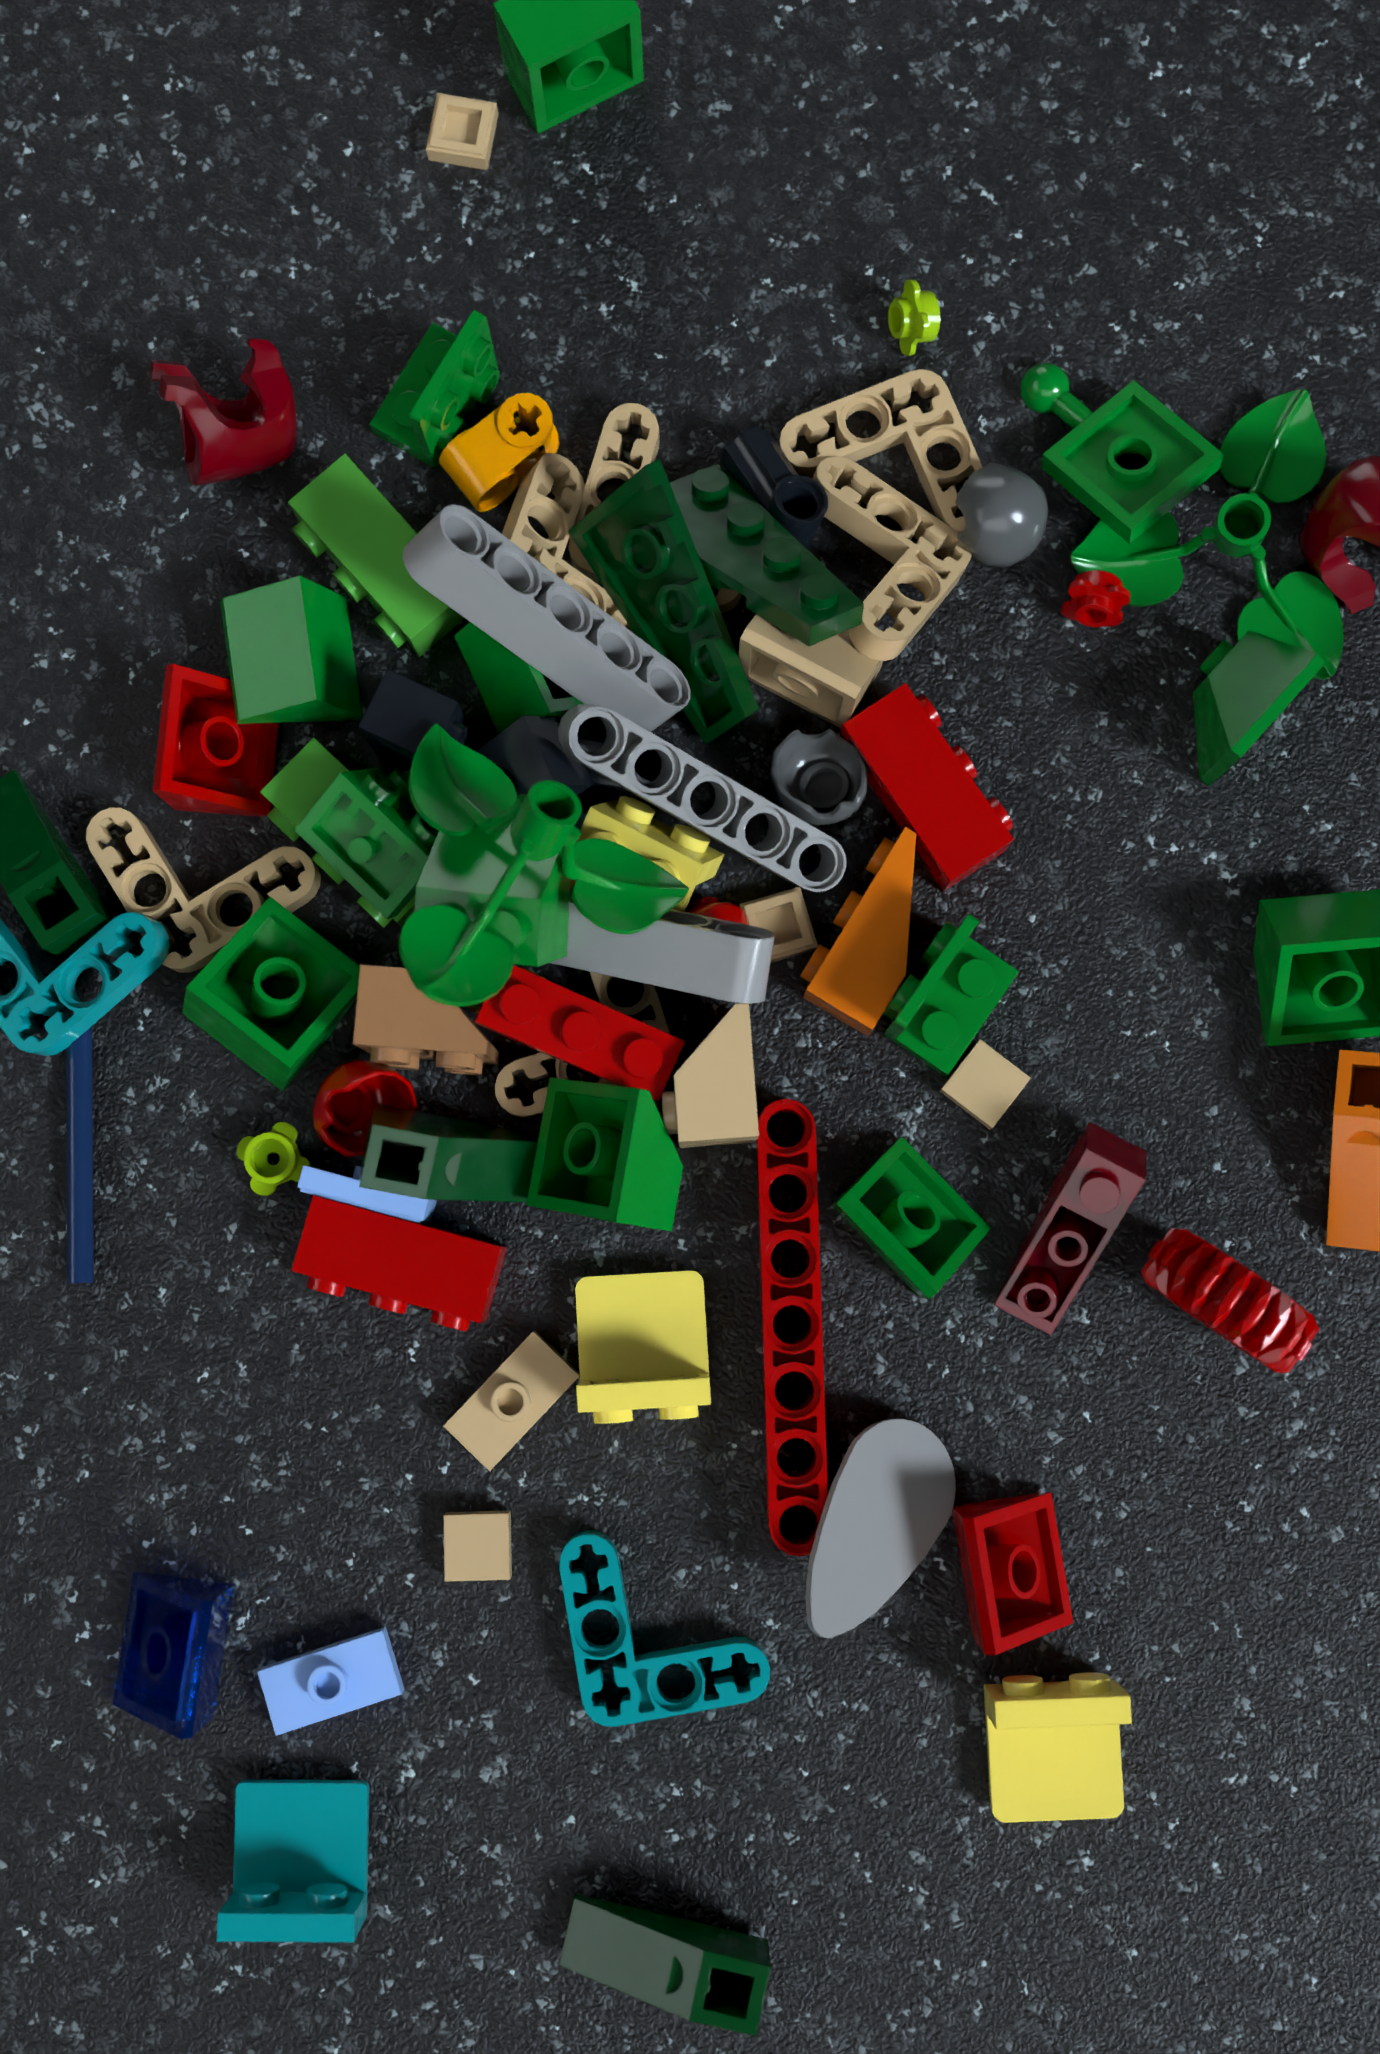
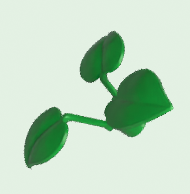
(1273, 454)
(462, 790)

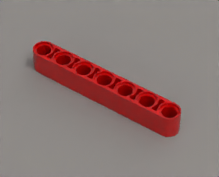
(806, 1355)

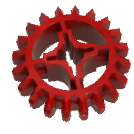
(1230, 1300)

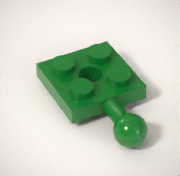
(1124, 425)

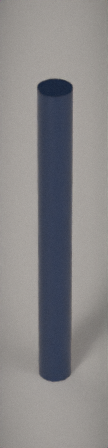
(79, 1160)

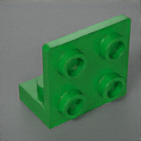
(439, 390)
(372, 835)
(951, 1001)

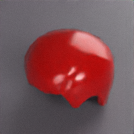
(347, 1101)

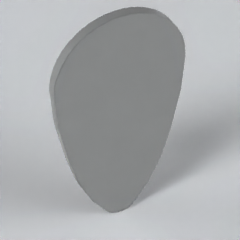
(877, 1523)

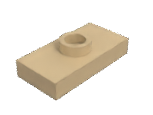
(511, 1400)

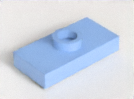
(347, 1191)
(330, 1681)

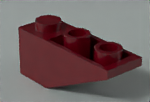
(1073, 1227)

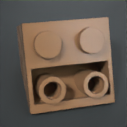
(405, 1026)

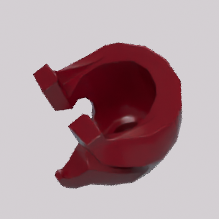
(233, 435)
(1344, 509)

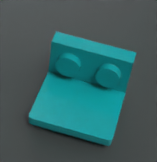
(298, 1862)

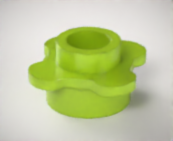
(914, 317)
(255, 1154)

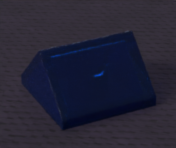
(173, 1651)

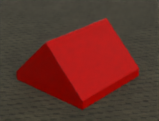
(204, 755)
(1012, 1570)

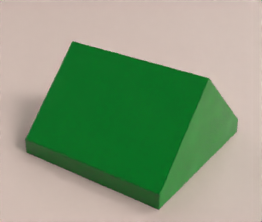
(290, 654)
(912, 1218)

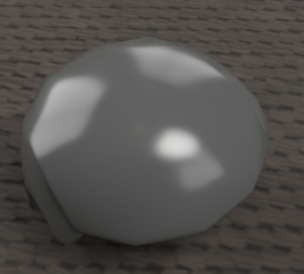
(1002, 515)
(818, 777)

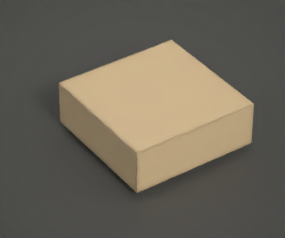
(462, 131)
(785, 917)
(985, 1084)
(477, 1546)

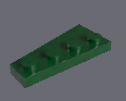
(762, 560)
(661, 589)

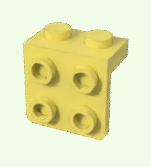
(677, 850)
(642, 1345)
(1055, 1747)

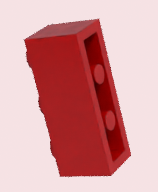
(928, 786)
(581, 1032)
(398, 1263)

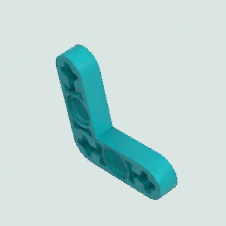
(37, 993)
(641, 1671)

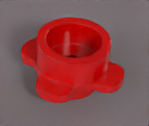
(1096, 599)

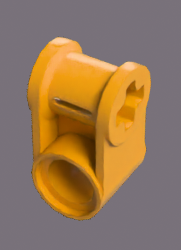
(494, 455)

